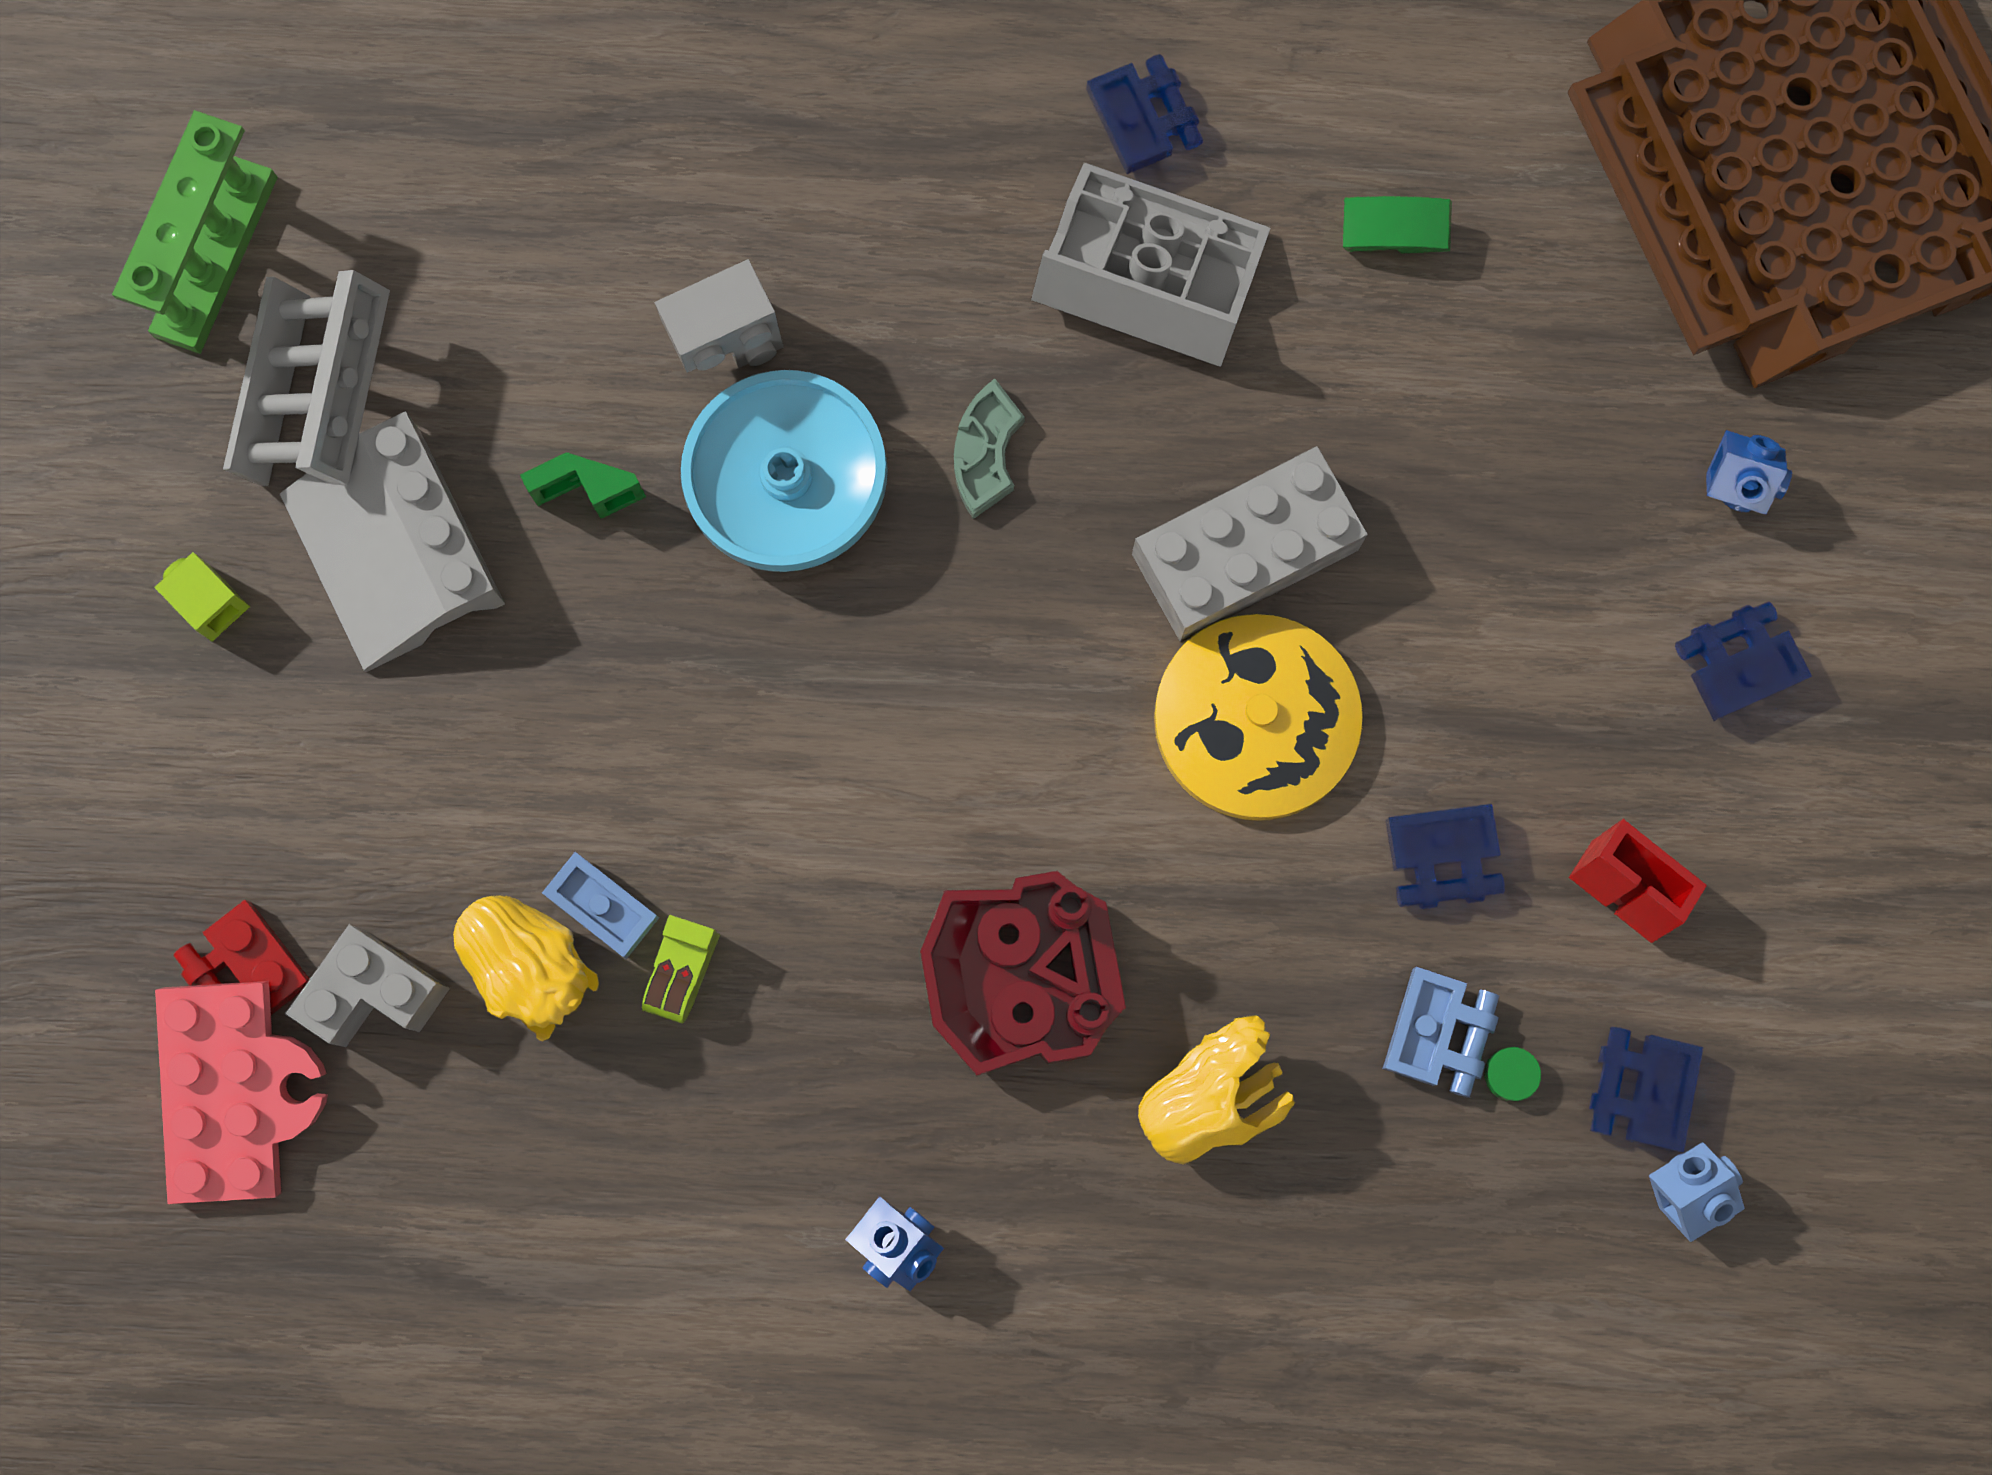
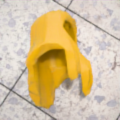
(522, 962)
(1201, 1096)

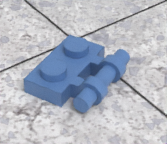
(1426, 1027)

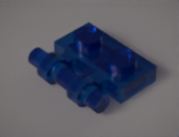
(1131, 119)
(1749, 675)
(1442, 839)
(1662, 1092)

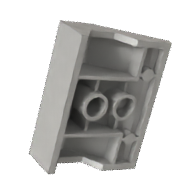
(1150, 264)
(391, 544)

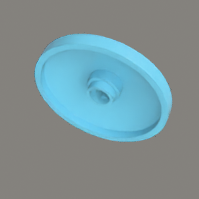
(784, 470)

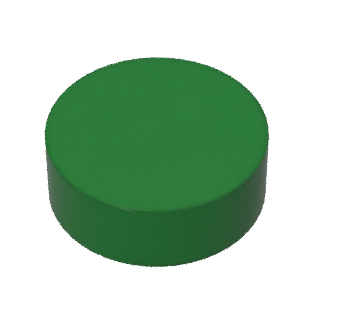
(1512, 1074)

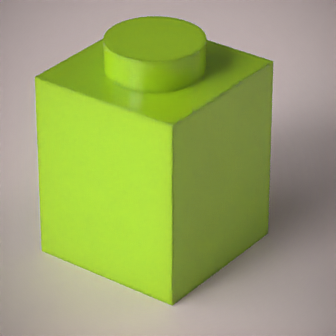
(201, 596)

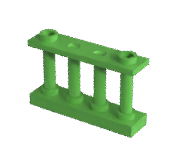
(195, 233)

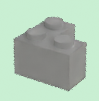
(721, 318)
(363, 976)

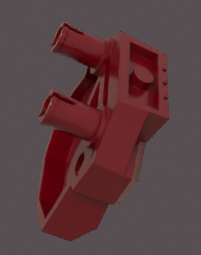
(980, 980)

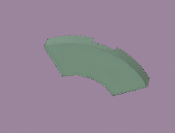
(982, 448)

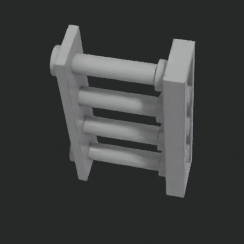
(339, 386)

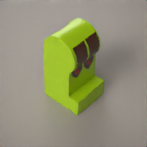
(679, 969)

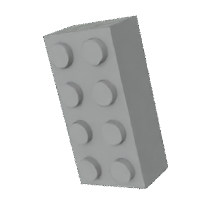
(1248, 543)

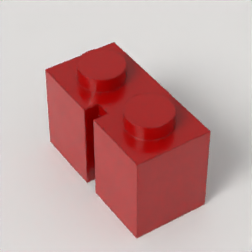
(1639, 877)

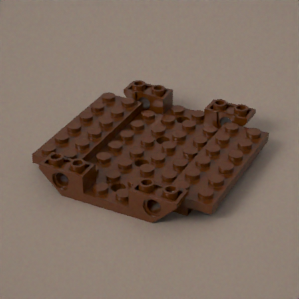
(1736, 177)

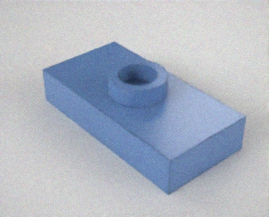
(600, 905)

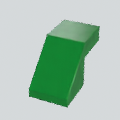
(605, 485)

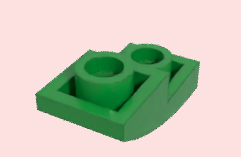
(1397, 223)

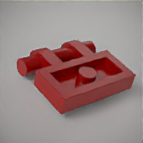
(250, 951)

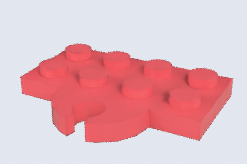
(227, 1091)

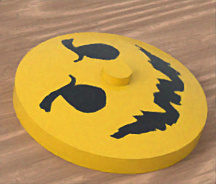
(1258, 717)

